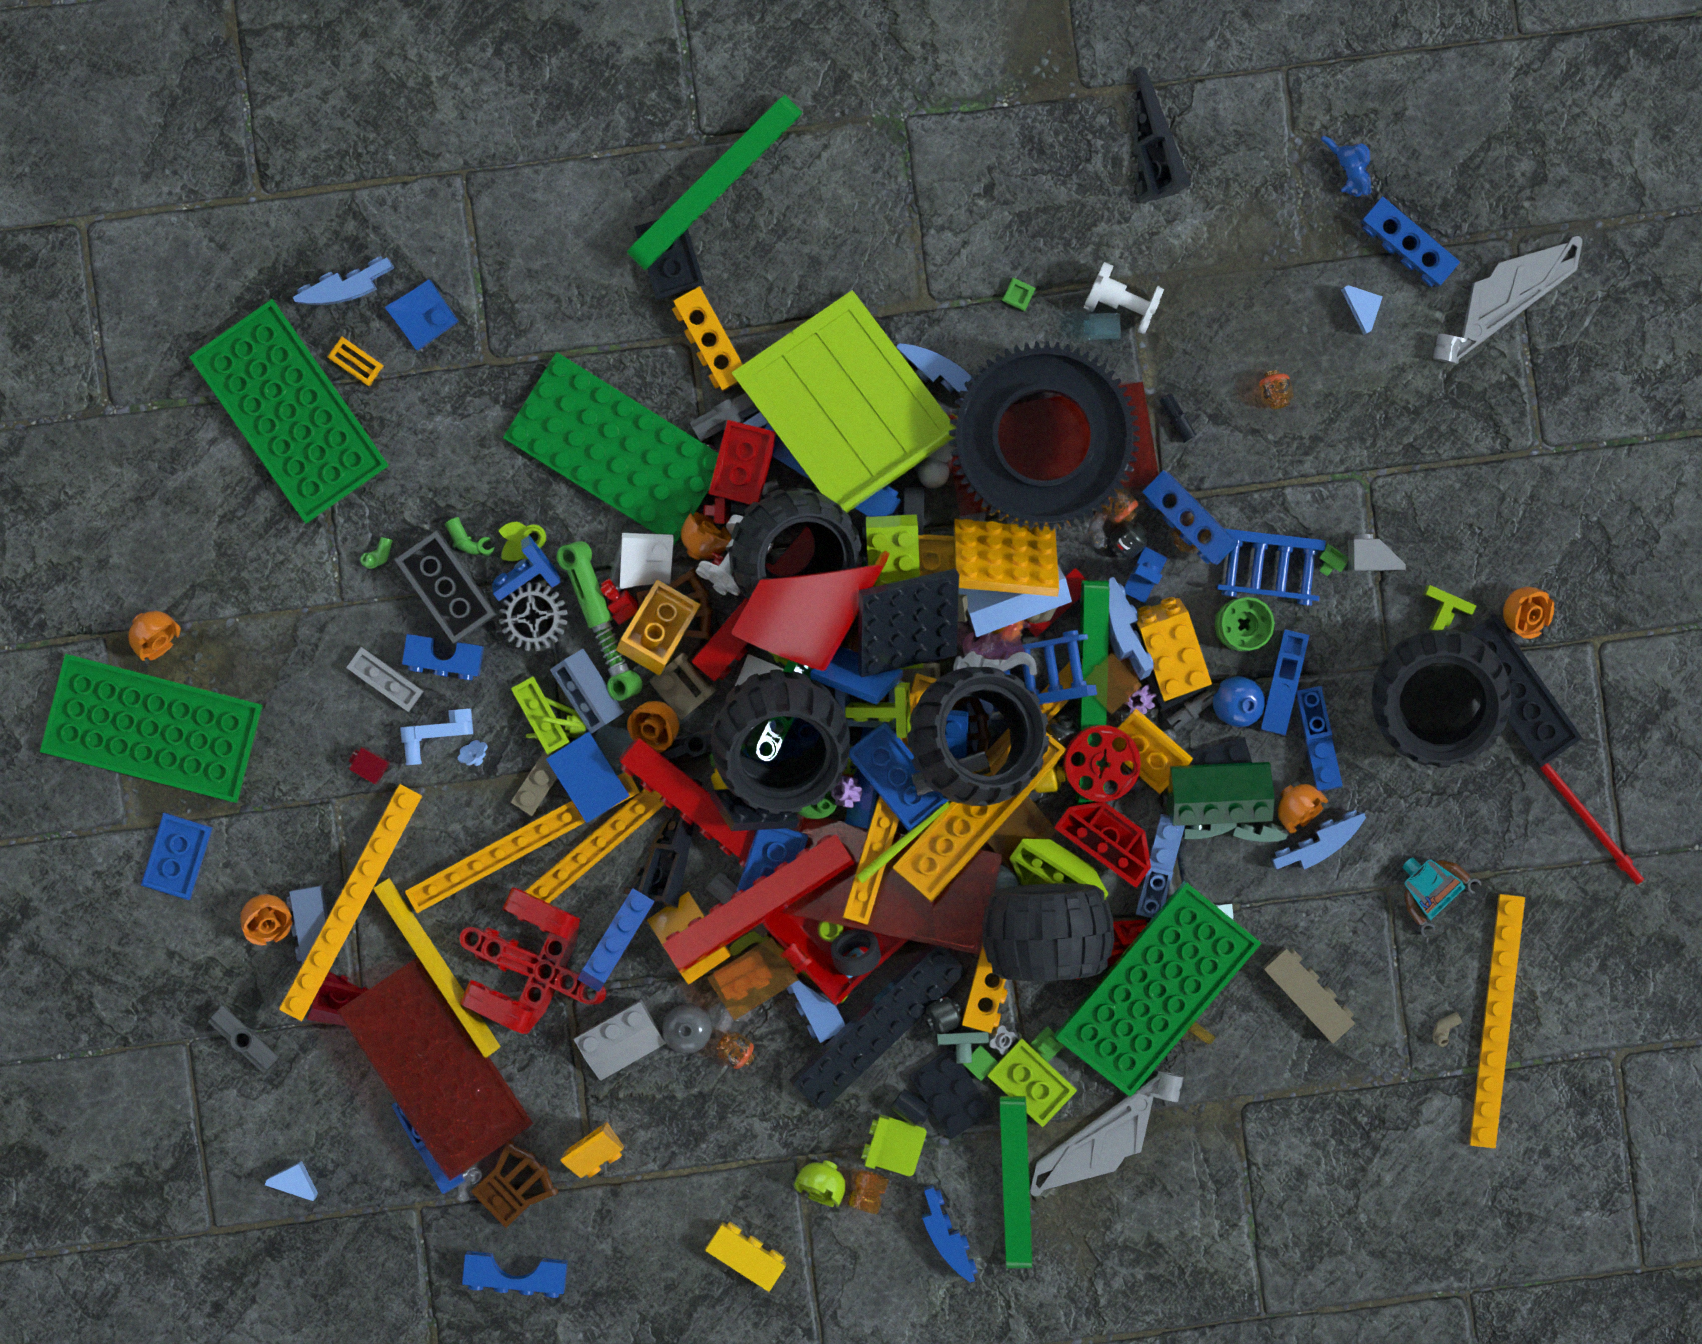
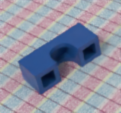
(420, 655)

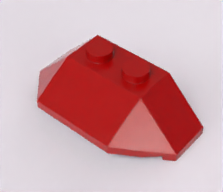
(1108, 838)

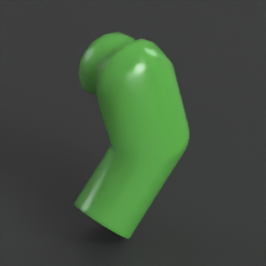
(379, 556)

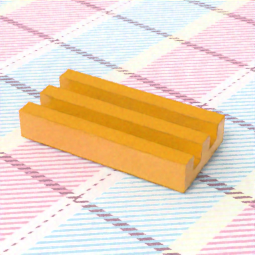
(373, 373)

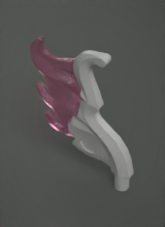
(997, 651)

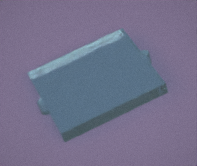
(613, 743)

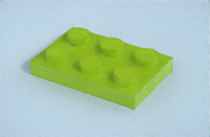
(1030, 1075)

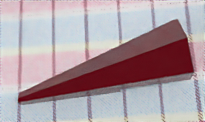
(331, 996)

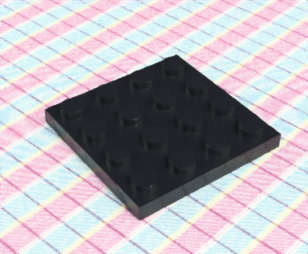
(908, 622)

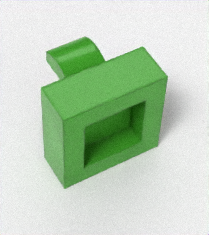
(1332, 559)
(1046, 1044)

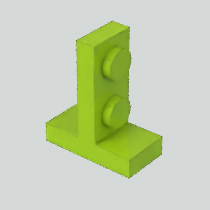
(1447, 602)
(886, 710)

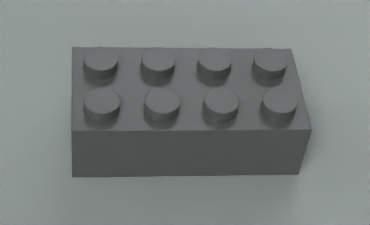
(445, 587)

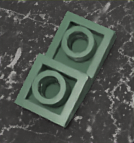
(1199, 832)
(1265, 834)

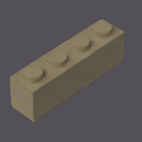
(1308, 995)

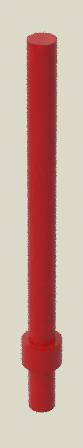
(1623, 861)

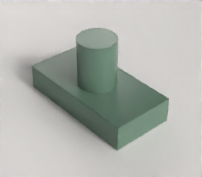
(963, 1043)

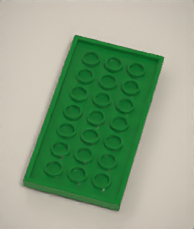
(289, 411)
(614, 447)
(151, 728)
(1157, 989)

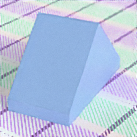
(1363, 306)
(294, 1181)

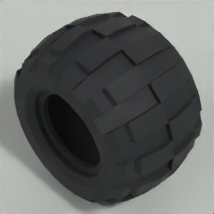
(833, 534)
(1048, 932)

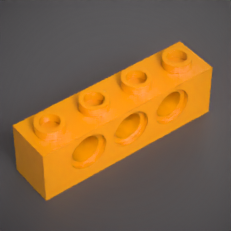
(697, 301)
(973, 1015)

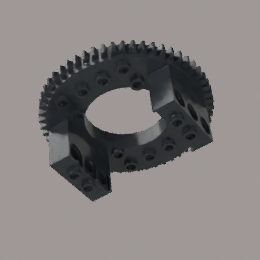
(1037, 372)

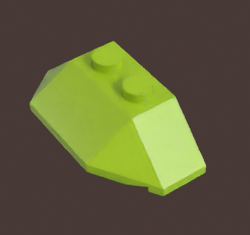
(1048, 862)

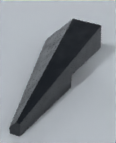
(1159, 162)
(665, 867)

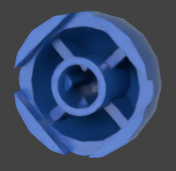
(1239, 701)

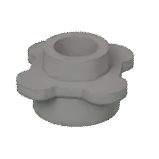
(996, 1037)

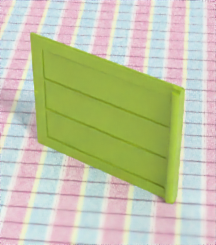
(845, 403)

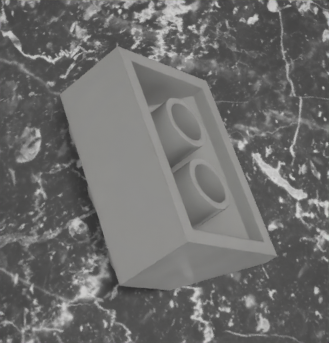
(619, 1040)

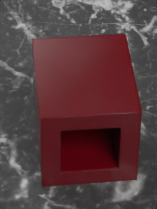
(368, 764)

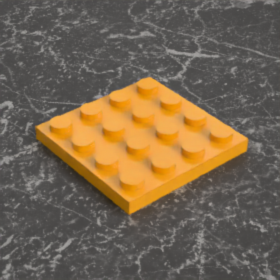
(1006, 558)

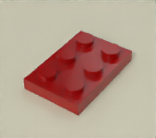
(743, 462)

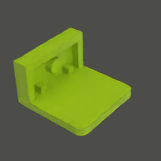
(894, 1145)

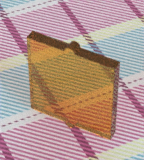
(1112, 683)

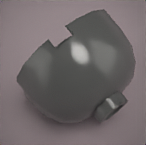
(686, 1028)

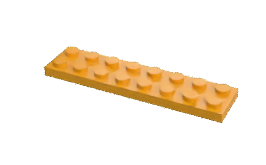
(964, 830)

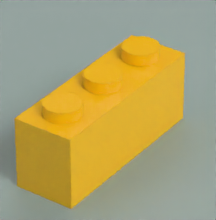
(746, 1255)

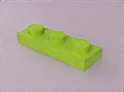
(535, 707)

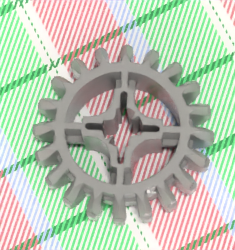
(555, 613)

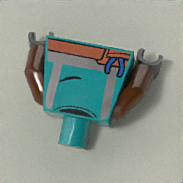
(1433, 888)

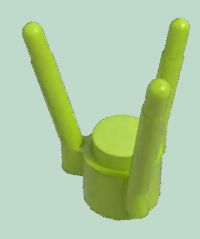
(573, 723)

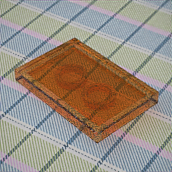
(752, 978)

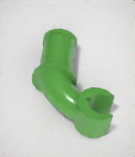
(464, 542)

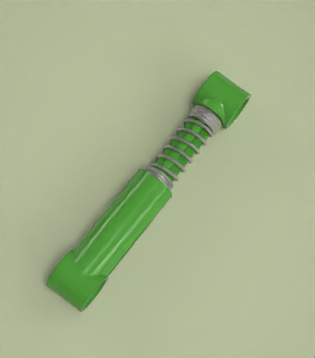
(576, 560)

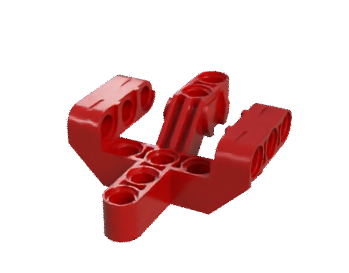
(526, 1012)

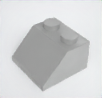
(1371, 555)

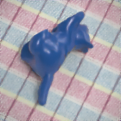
(1353, 161)

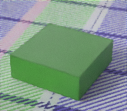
(1018, 294)
(981, 1063)

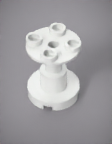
(1114, 294)
(722, 574)

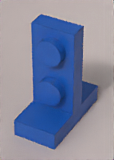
(526, 570)
(1145, 574)

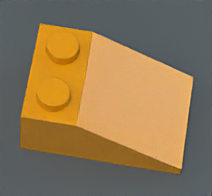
(658, 627)
(677, 919)
(592, 1151)

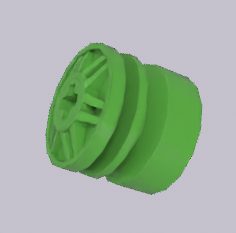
(1258, 624)

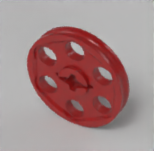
(1110, 772)

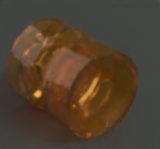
(868, 1191)

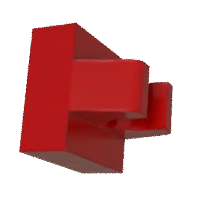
(720, 511)

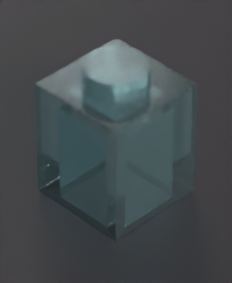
(1103, 327)

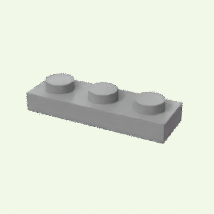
(385, 679)

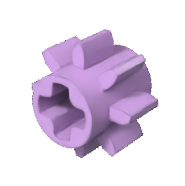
(1146, 699)
(847, 792)

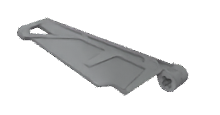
(1506, 294)
(1108, 1139)

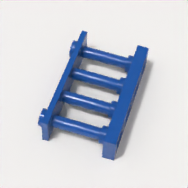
(1285, 546)
(1055, 691)

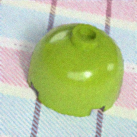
(822, 1183)

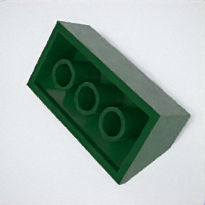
(1220, 793)

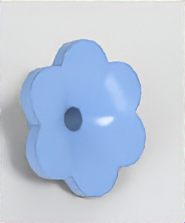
(473, 753)

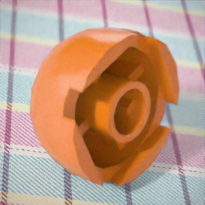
(703, 537)
(1528, 611)
(152, 634)
(654, 724)
(1299, 805)
(265, 919)

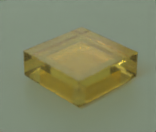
(1202, 1033)

